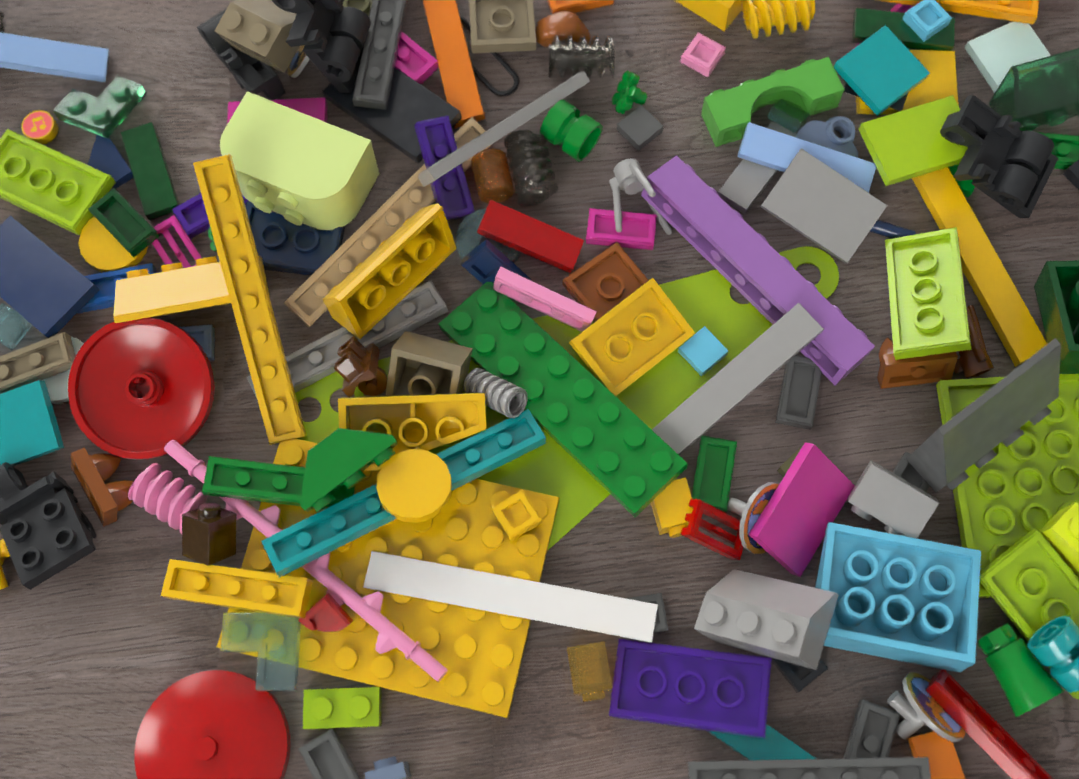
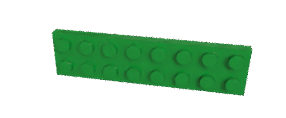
(566, 399)

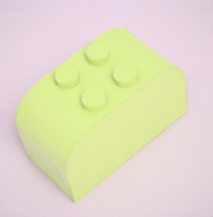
(298, 164)

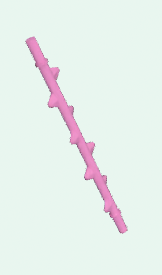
(366, 607)

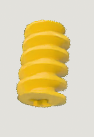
(777, 13)

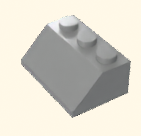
(768, 617)

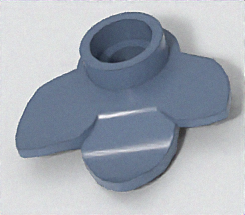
(823, 135)

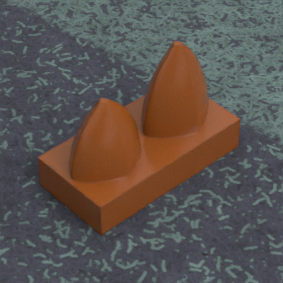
(913, 370)
(91, 473)

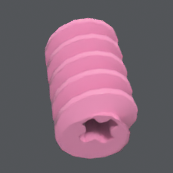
(164, 497)

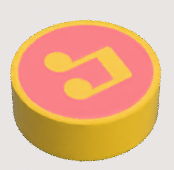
(40, 127)

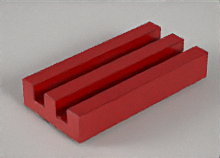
(695, 522)

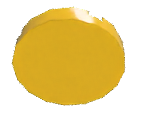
(103, 250)
(414, 485)

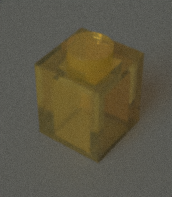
(589, 671)

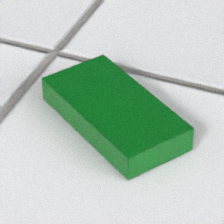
(714, 471)

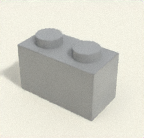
(892, 501)

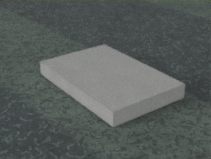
(823, 206)

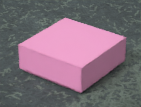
(703, 54)

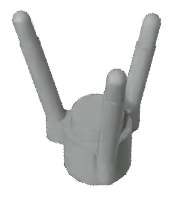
(631, 180)

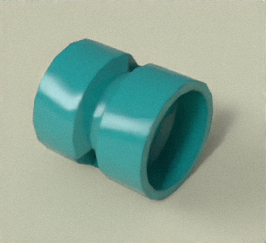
(1058, 646)

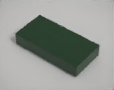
(124, 222)

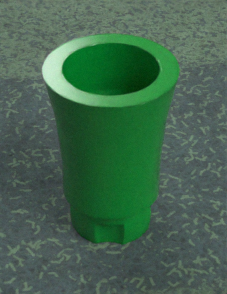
(1017, 670)

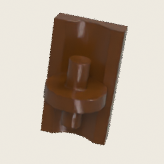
(360, 368)

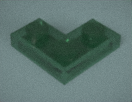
(103, 113)

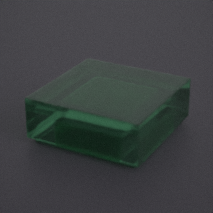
(788, 116)

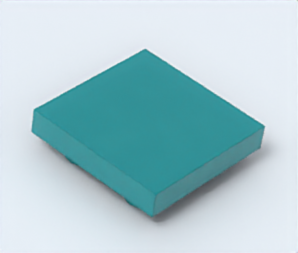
(881, 70)
(27, 424)

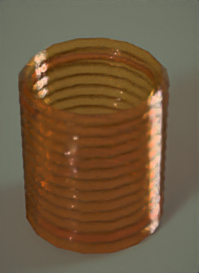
(492, 176)

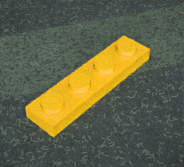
(237, 588)

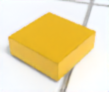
(517, 515)

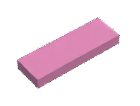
(543, 299)

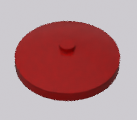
(140, 387)
(213, 730)

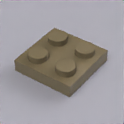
(502, 26)

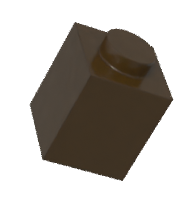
(209, 534)

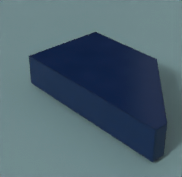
(108, 159)
(486, 261)

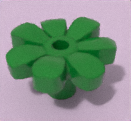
(628, 93)

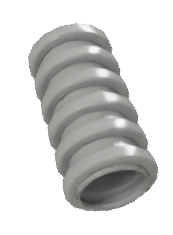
(498, 392)

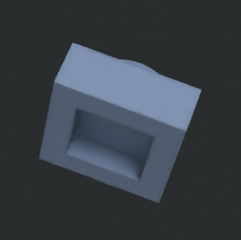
(389, 769)

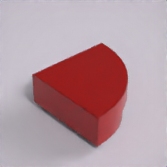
(326, 616)

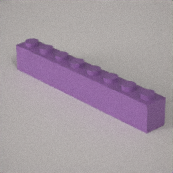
(754, 265)

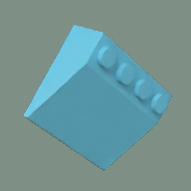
(901, 597)

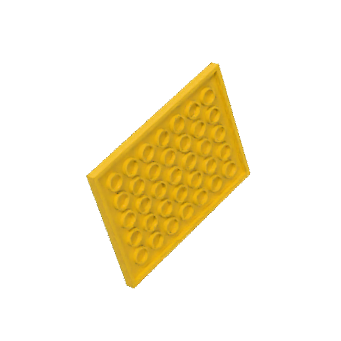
(475, 645)

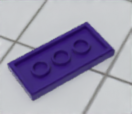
(691, 688)

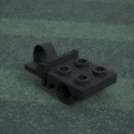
(330, 37)
(247, 71)
(1000, 157)
(42, 525)

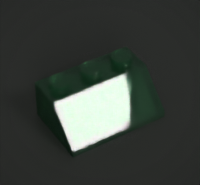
(1040, 91)

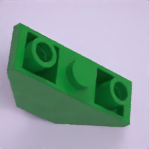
(341, 462)

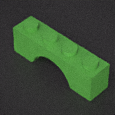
(809, 87)

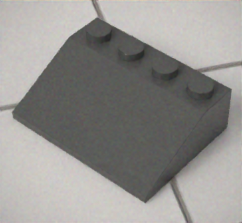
(990, 420)

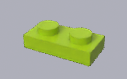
(342, 708)

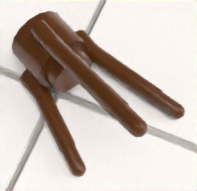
(974, 361)

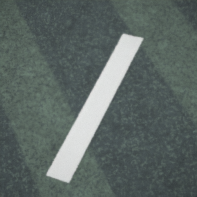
(511, 596)

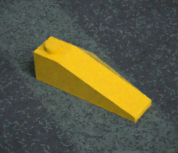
(415, 419)

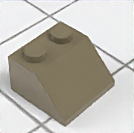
(259, 31)
(427, 366)

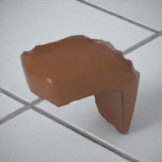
(561, 24)

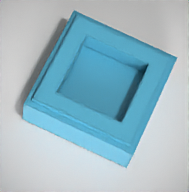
(927, 18)
(703, 351)

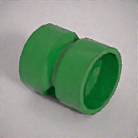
(567, 128)

